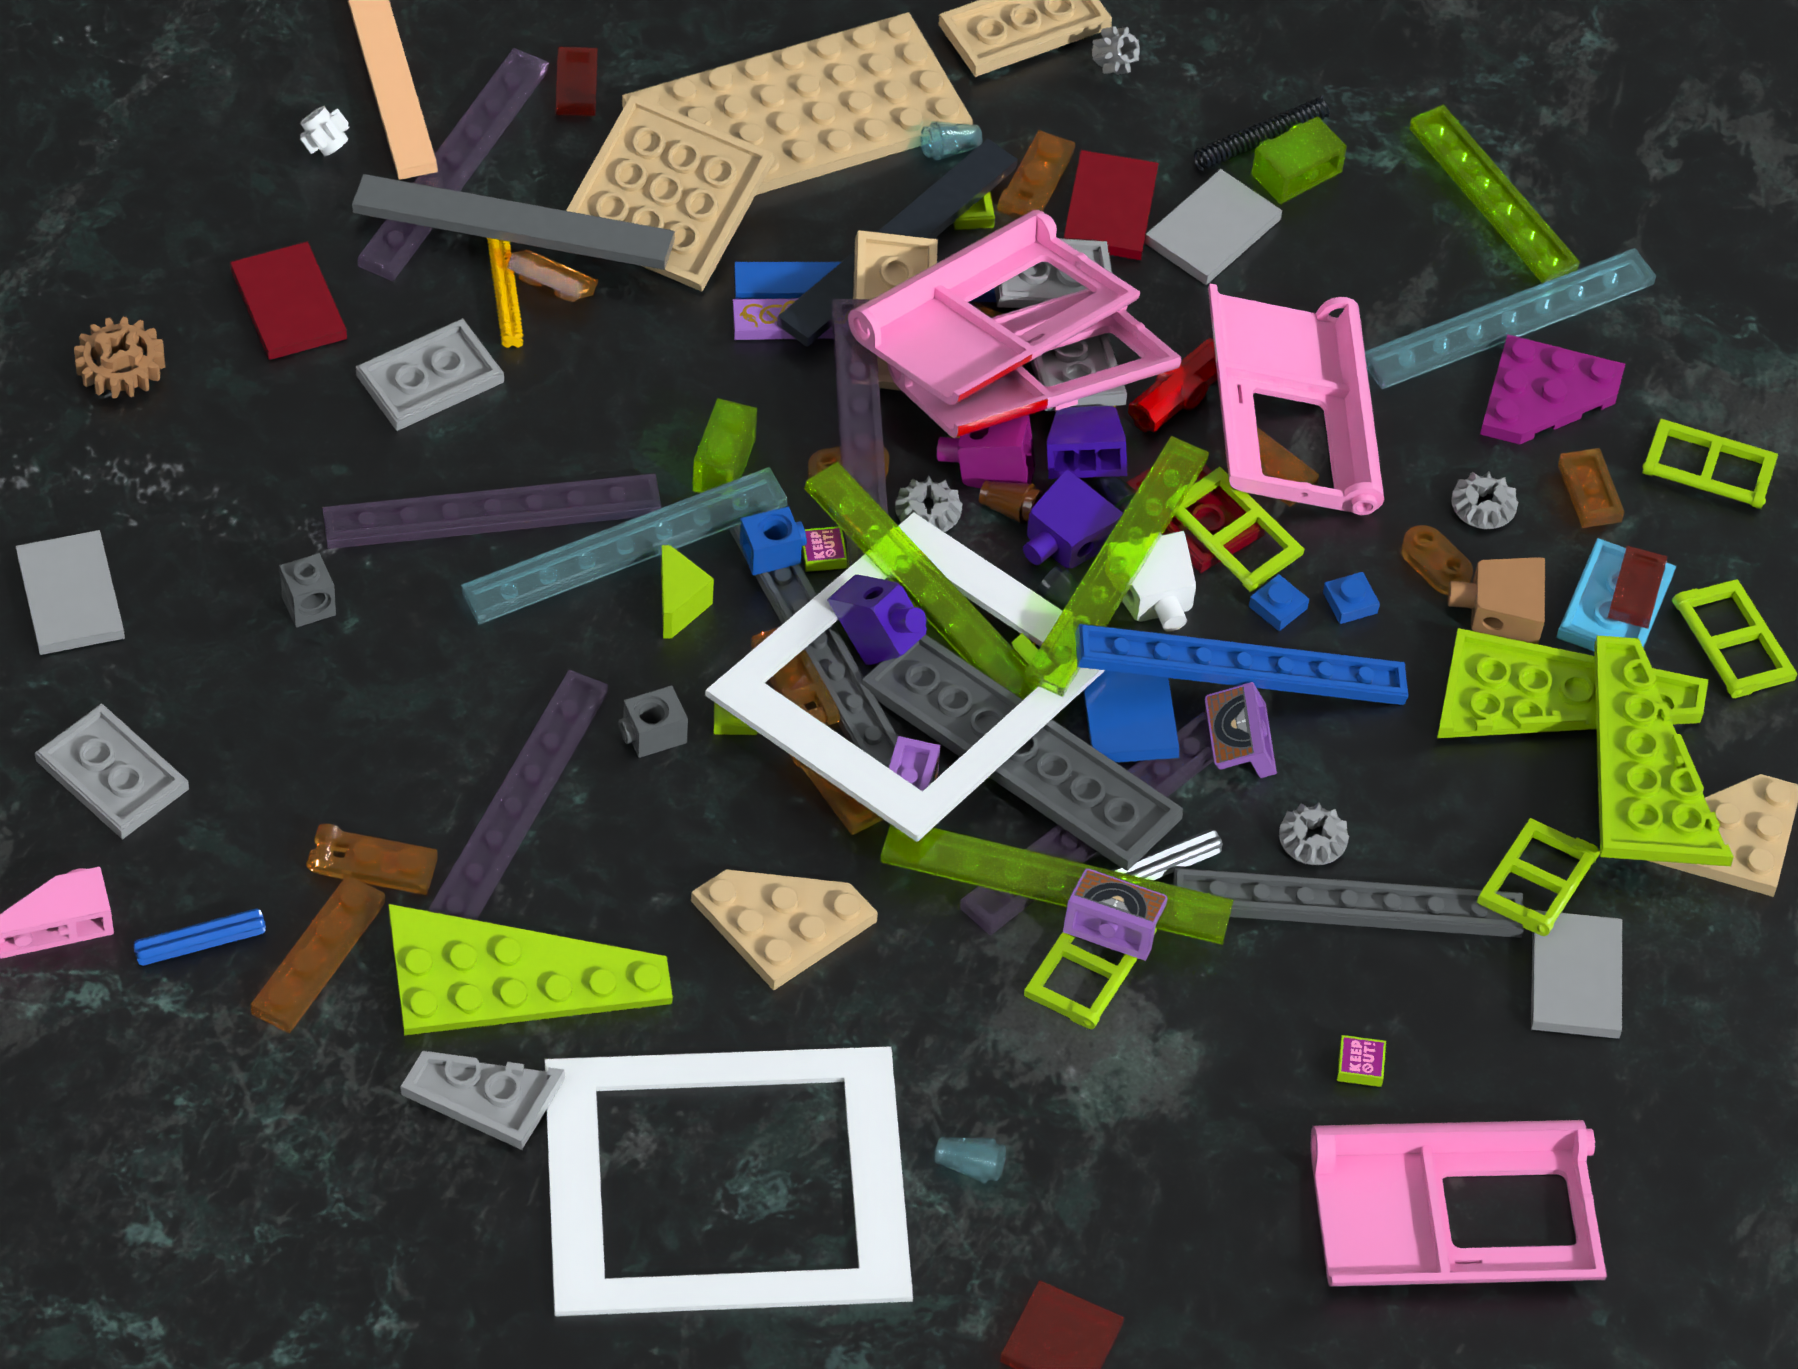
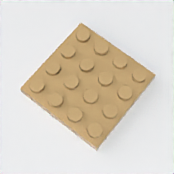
(677, 178)

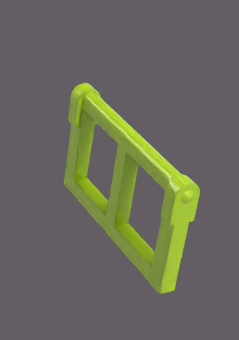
(1716, 444)
(1254, 514)
(1758, 629)
(1530, 919)
(1076, 1012)

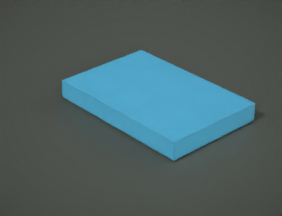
(1593, 597)

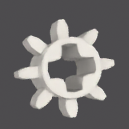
(324, 131)

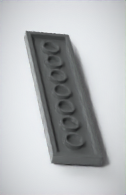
(1049, 772)

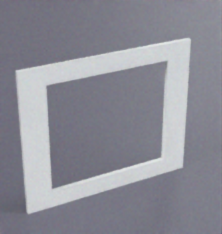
(849, 768)
(875, 1175)

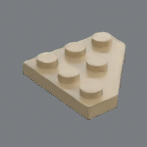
(1757, 827)
(782, 920)

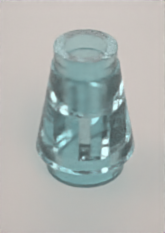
(949, 139)
(973, 1157)

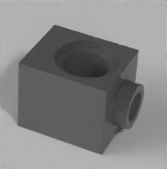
(307, 590)
(668, 717)

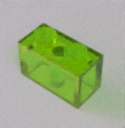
(1298, 159)
(724, 445)

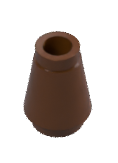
(1010, 498)

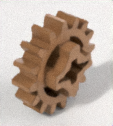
(119, 357)

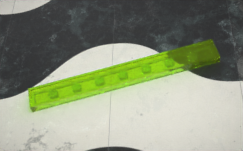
(1118, 562)
(922, 581)
(1045, 877)

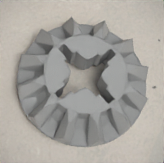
(946, 503)
(1487, 514)
(1318, 849)

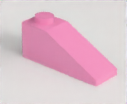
(57, 914)

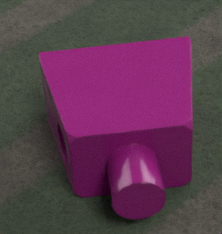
(993, 453)

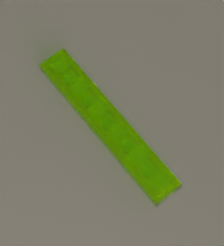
(1493, 194)

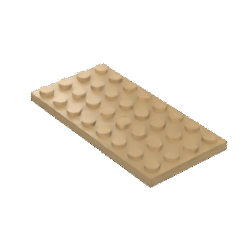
(823, 99)

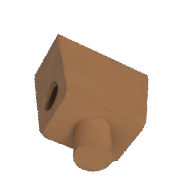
(1505, 598)

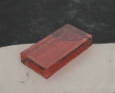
(576, 81)
(1637, 587)

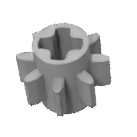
(1115, 50)

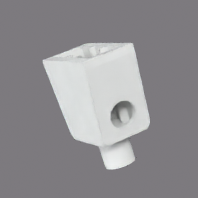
(1164, 584)

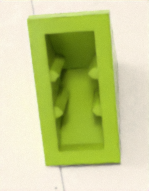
(685, 591)

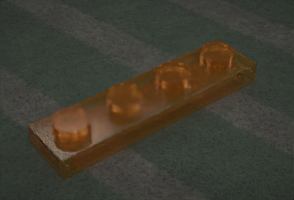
(318, 954)

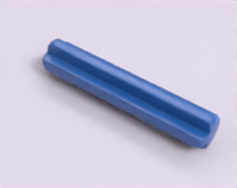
(199, 936)

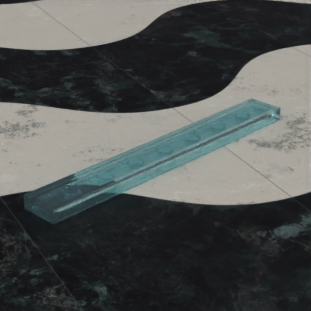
(1511, 316)
(622, 545)

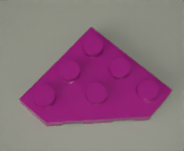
(1546, 388)

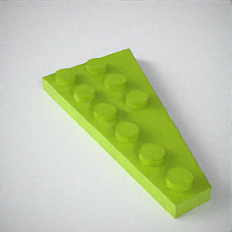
(1534, 688)
(1646, 778)
(493, 974)

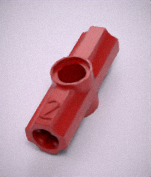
(1176, 389)

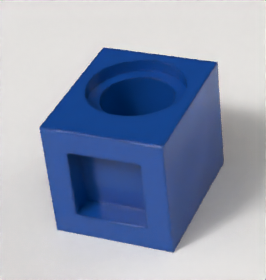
(772, 540)

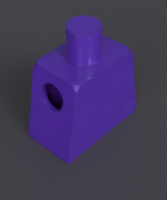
(1087, 443)
(1069, 523)
(878, 617)

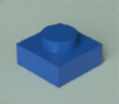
(1351, 597)
(1278, 602)

